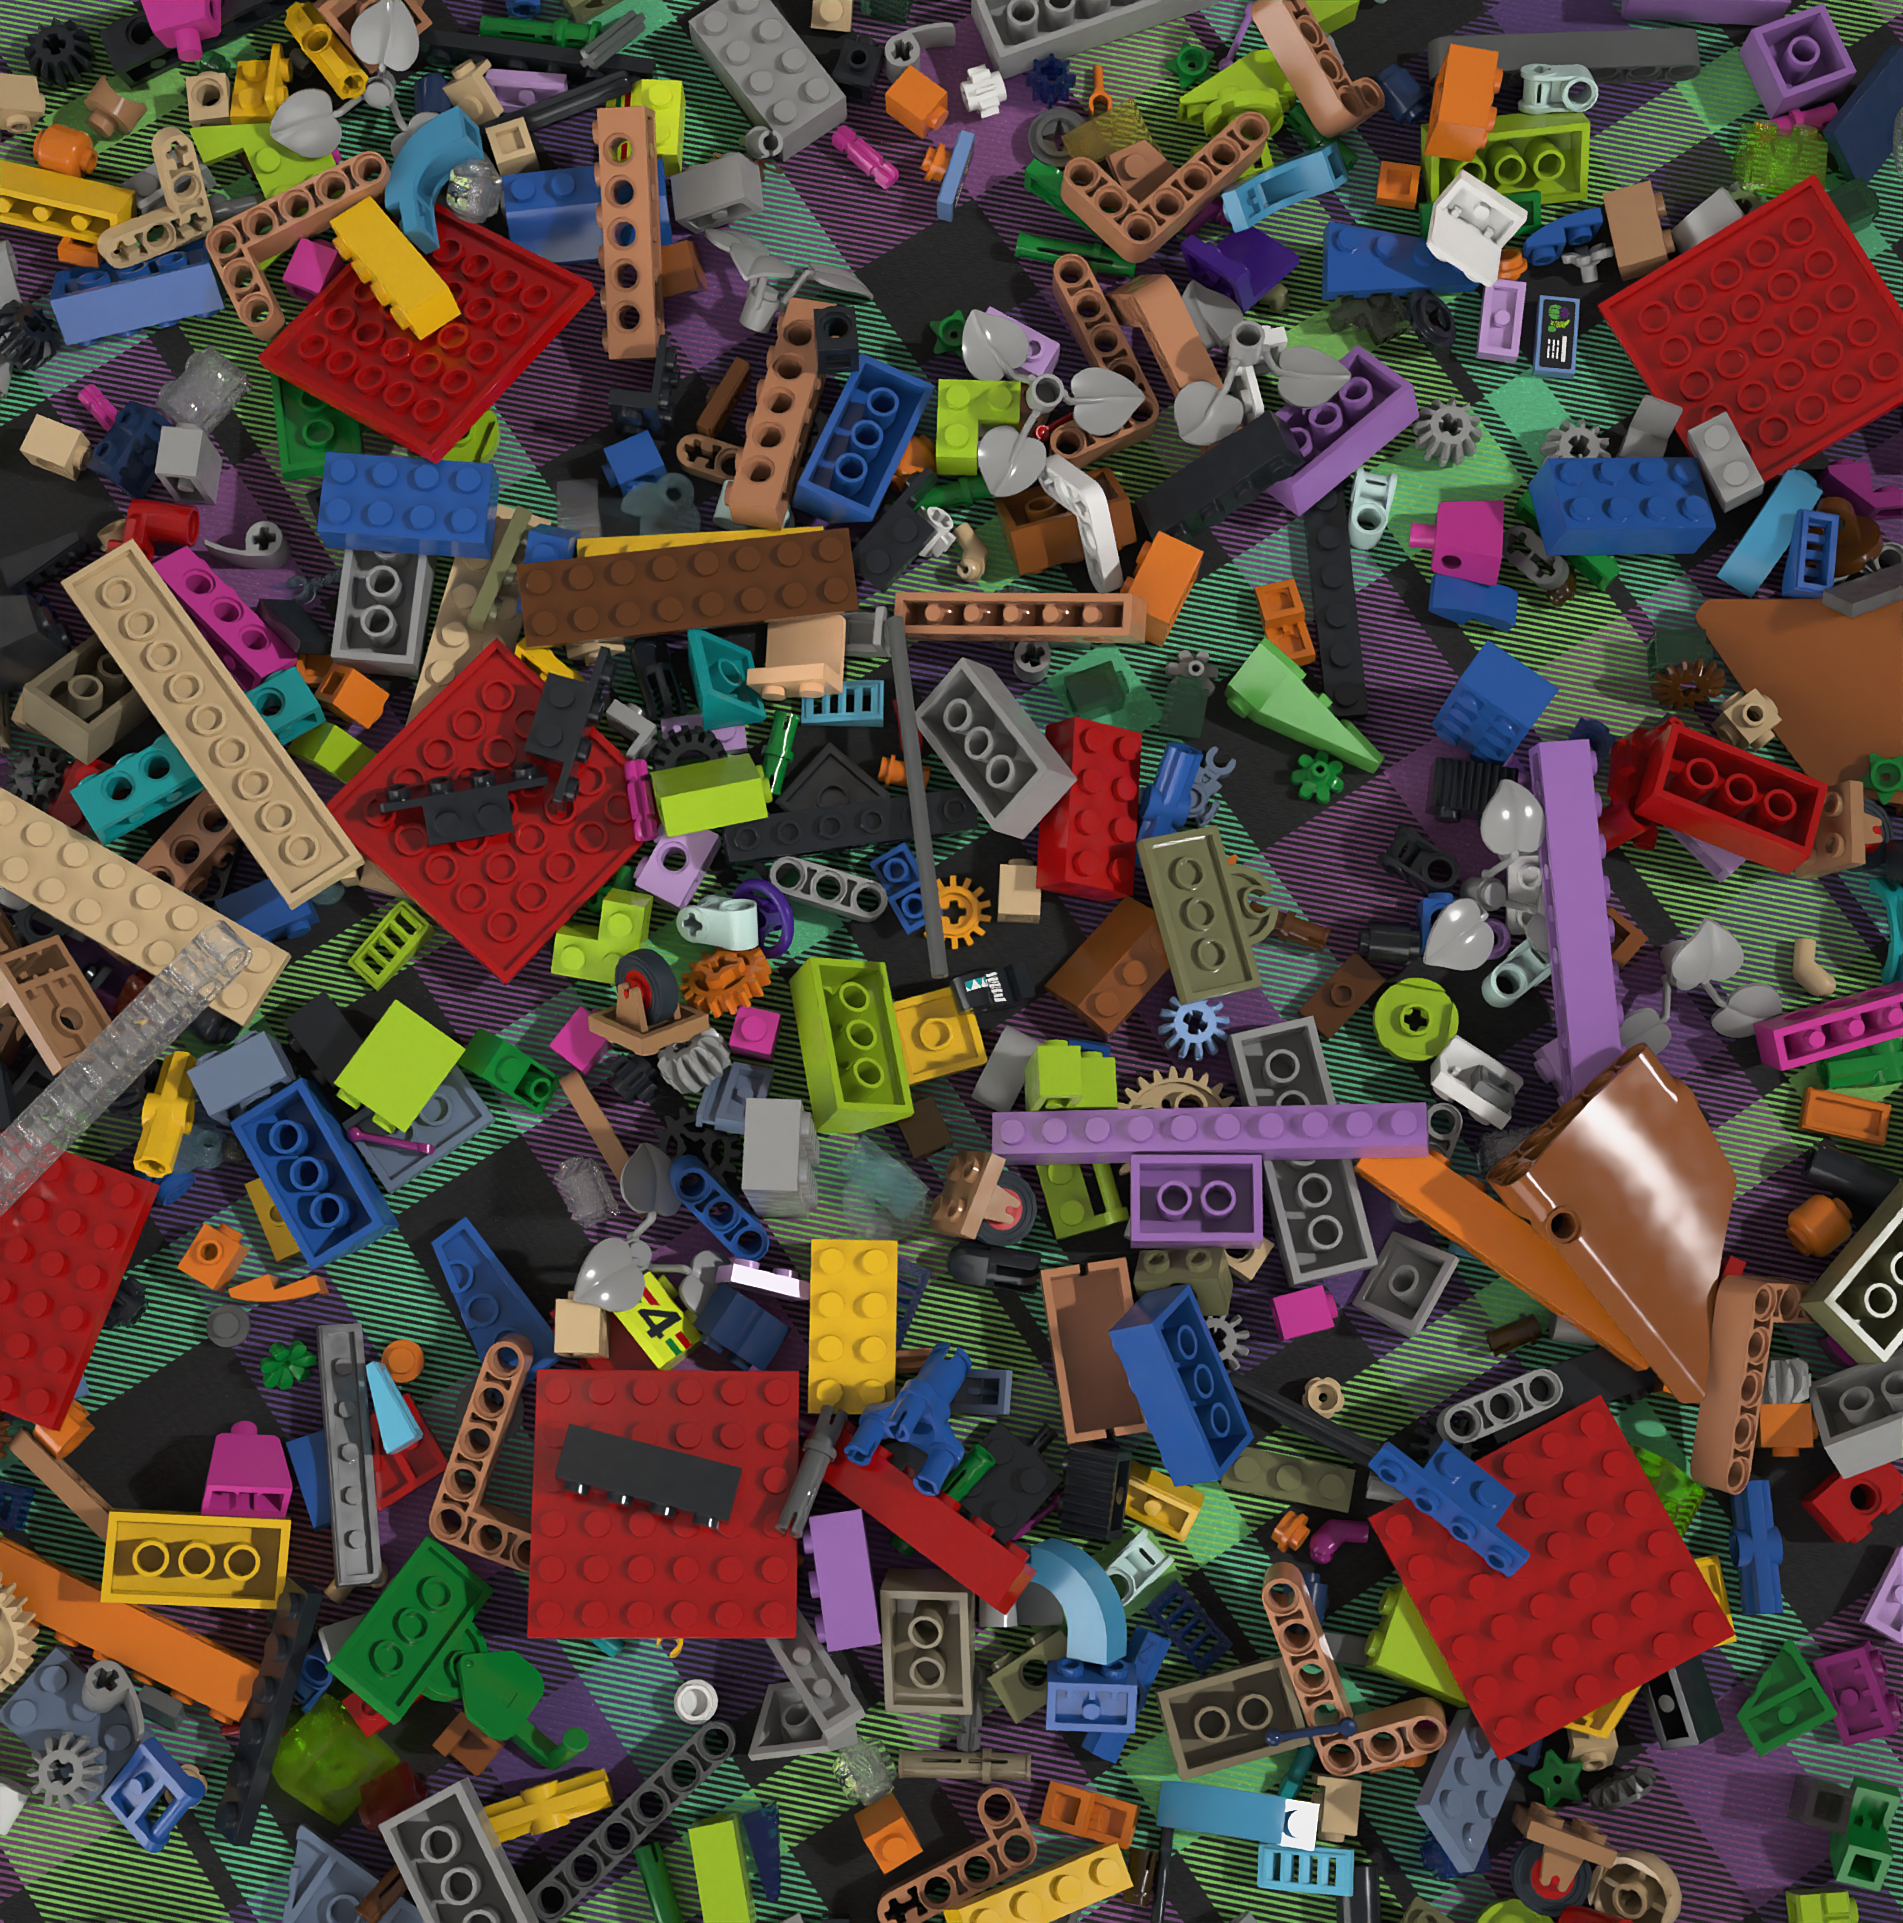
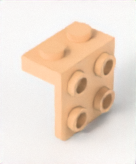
(802, 659)

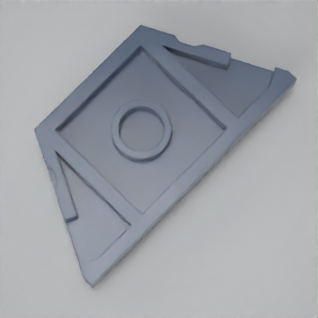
(330, 1883)

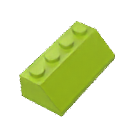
(1522, 155)
(850, 1045)

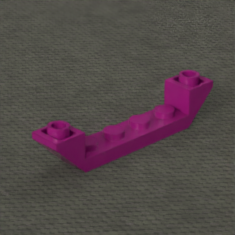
(1853, 482)

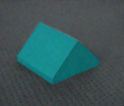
(721, 680)

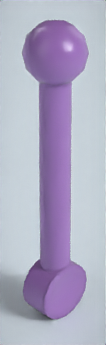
(1224, 63)

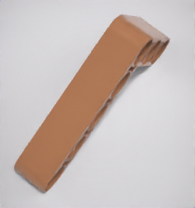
(1171, 195)
(285, 233)
(1161, 314)
(1089, 333)
(1736, 1374)
(482, 1461)
(1327, 1688)

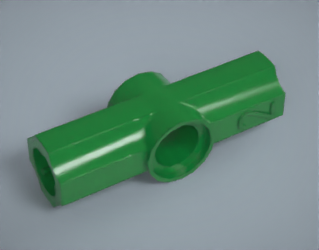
(1872, 1065)

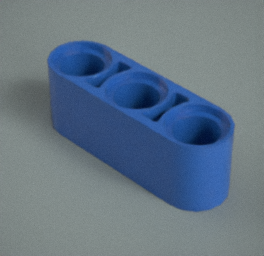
(709, 1191)

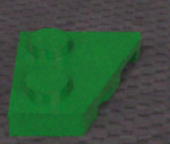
(1784, 1703)

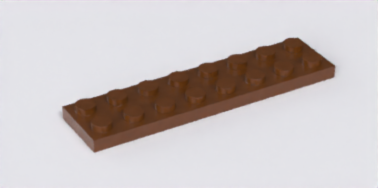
(687, 588)

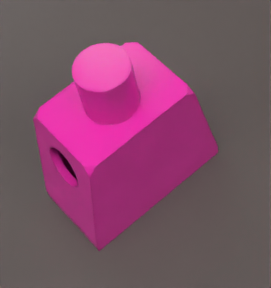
(184, 24)
(1464, 540)
(247, 1475)

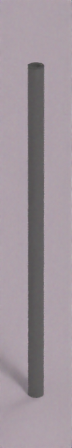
(917, 798)

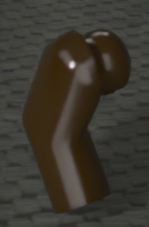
(1564, 592)

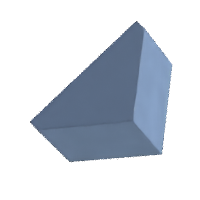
(984, 1393)

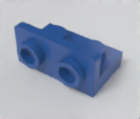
(1091, 1696)

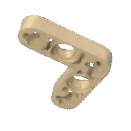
(178, 207)

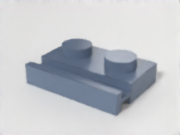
(725, 1100)

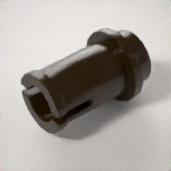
(1514, 1334)
(1141, 1872)

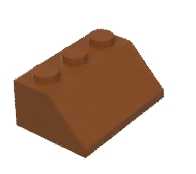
(1048, 534)
(1113, 969)

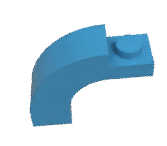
(424, 169)
(1283, 185)
(1769, 532)
(1087, 1596)
(1237, 1814)

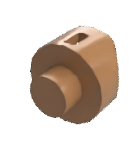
(111, 111)

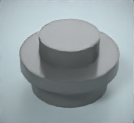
(228, 1325)

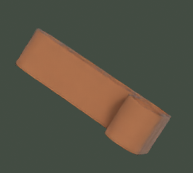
(1314, 69)
(953, 1869)

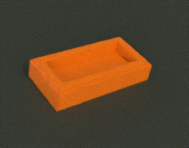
(1844, 1117)

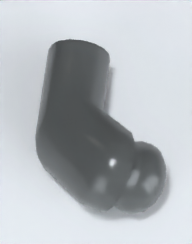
(225, 209)

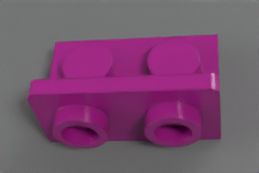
(1859, 1693)

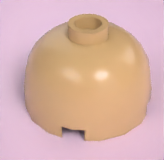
(1637, 1888)

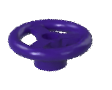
(772, 914)

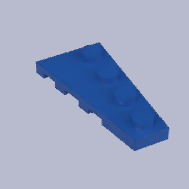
(1377, 261)
(491, 1299)

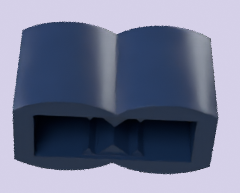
(741, 1327)

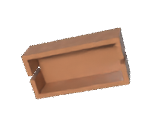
(1087, 1370)

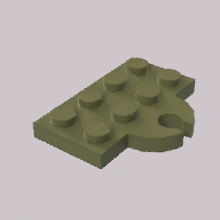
(1205, 913)

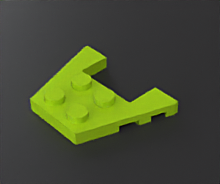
(272, 162)

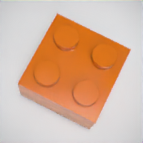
(1463, 103)
(1164, 580)

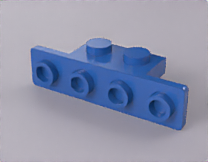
(1458, 1498)

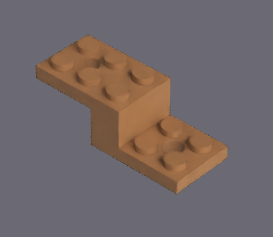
(41, 986)

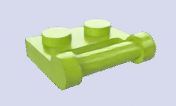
(1070, 1203)

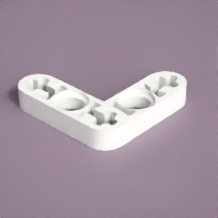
(1089, 504)

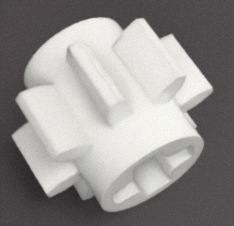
(983, 91)
(943, 524)

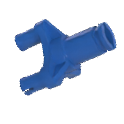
(918, 1418)

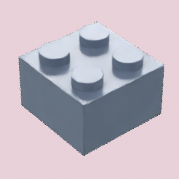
(242, 1076)

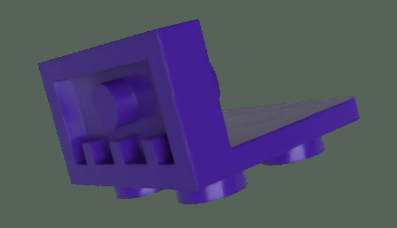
(1240, 265)

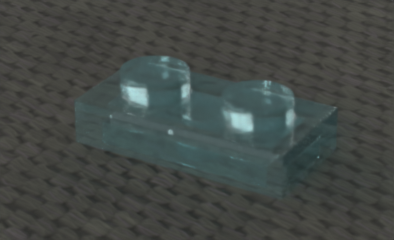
(883, 1178)

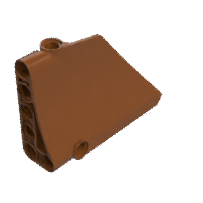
(1826, 674)
(1639, 1207)

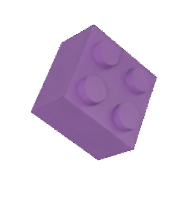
(1797, 61)

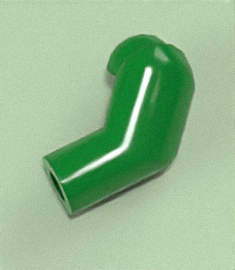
(622, 880)

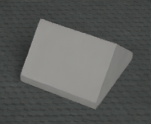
(1405, 1283)
(789, 1728)

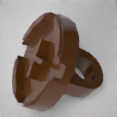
(1857, 537)

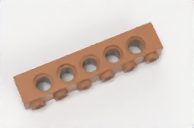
(642, 212)
(767, 501)
(1022, 617)
(188, 832)

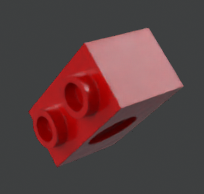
(1837, 1515)

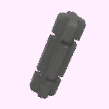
(968, 1738)

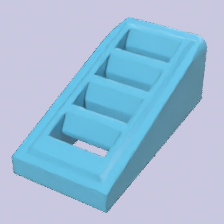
(858, 718)
(394, 1417)
(1277, 1869)

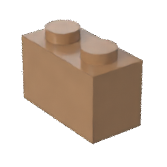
(1637, 229)

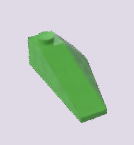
(1274, 696)

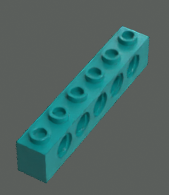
(153, 797)

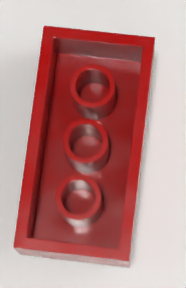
(1731, 798)
(1092, 829)

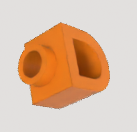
(72, 1433)

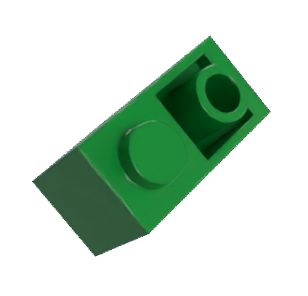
(509, 1070)

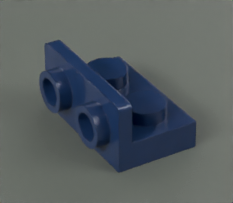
(130, 449)

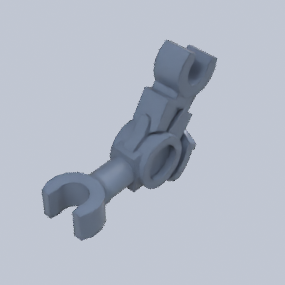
(1203, 788)

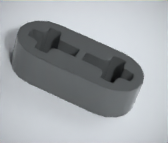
(1527, 565)

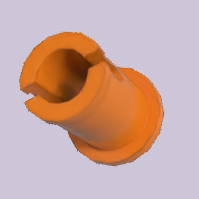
(894, 772)

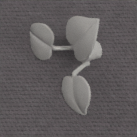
(380, 36)
(754, 262)
(1209, 414)
(1010, 458)
(1460, 936)
(1706, 956)
(614, 1267)

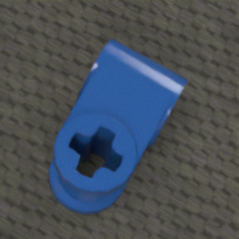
(313, 1678)

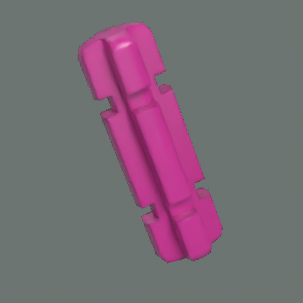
(865, 157)
(98, 406)
(641, 800)

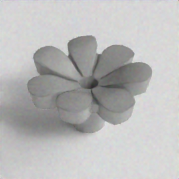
(1588, 259)
(1188, 663)

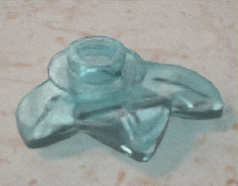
(660, 513)
(193, 1152)

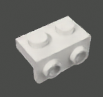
(1452, 1080)

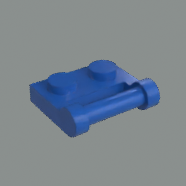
(142, 1785)

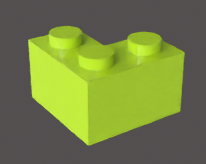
(967, 412)
(594, 951)
(1069, 1080)

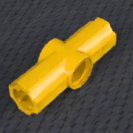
(326, 50)
(166, 1116)
(550, 1805)

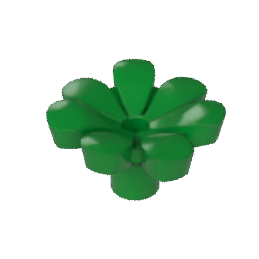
(1316, 782)
(286, 1365)

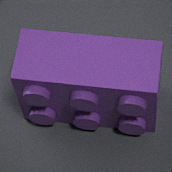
(1196, 1201)
(843, 1580)

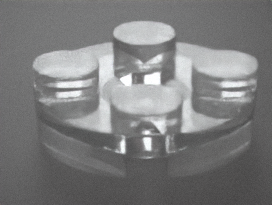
(874, 1223)

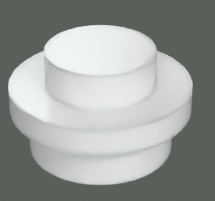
(695, 1701)

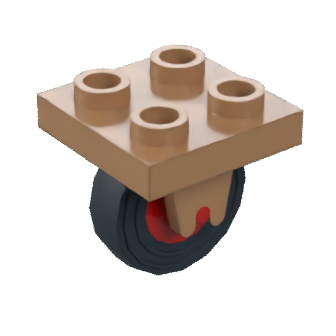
(1849, 834)
(647, 1007)
(983, 1201)
(1553, 1863)

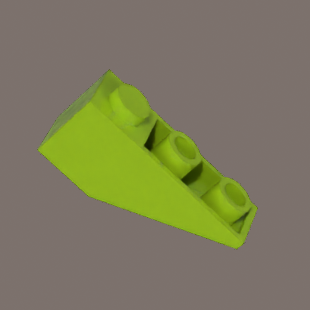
(1253, 71)

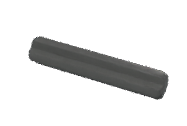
(612, 40)

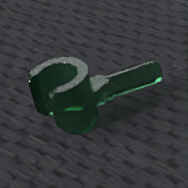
(211, 62)

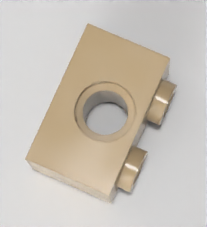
(581, 1329)

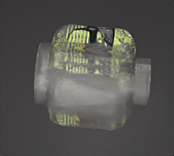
(474, 191)
(865, 1771)

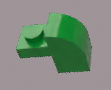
(1865, 1850)

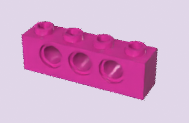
(230, 627)
(1831, 1027)

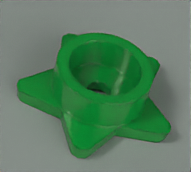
(1191, 55)
(944, 329)
(1879, 767)
(1569, 1776)

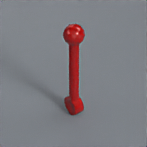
(1043, 432)

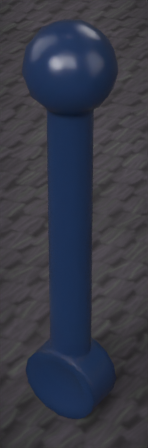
(1346, 1726)

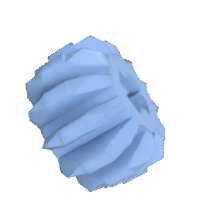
(1179, 1029)

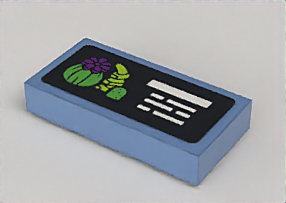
(955, 175)
(1556, 337)

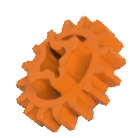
(725, 980)

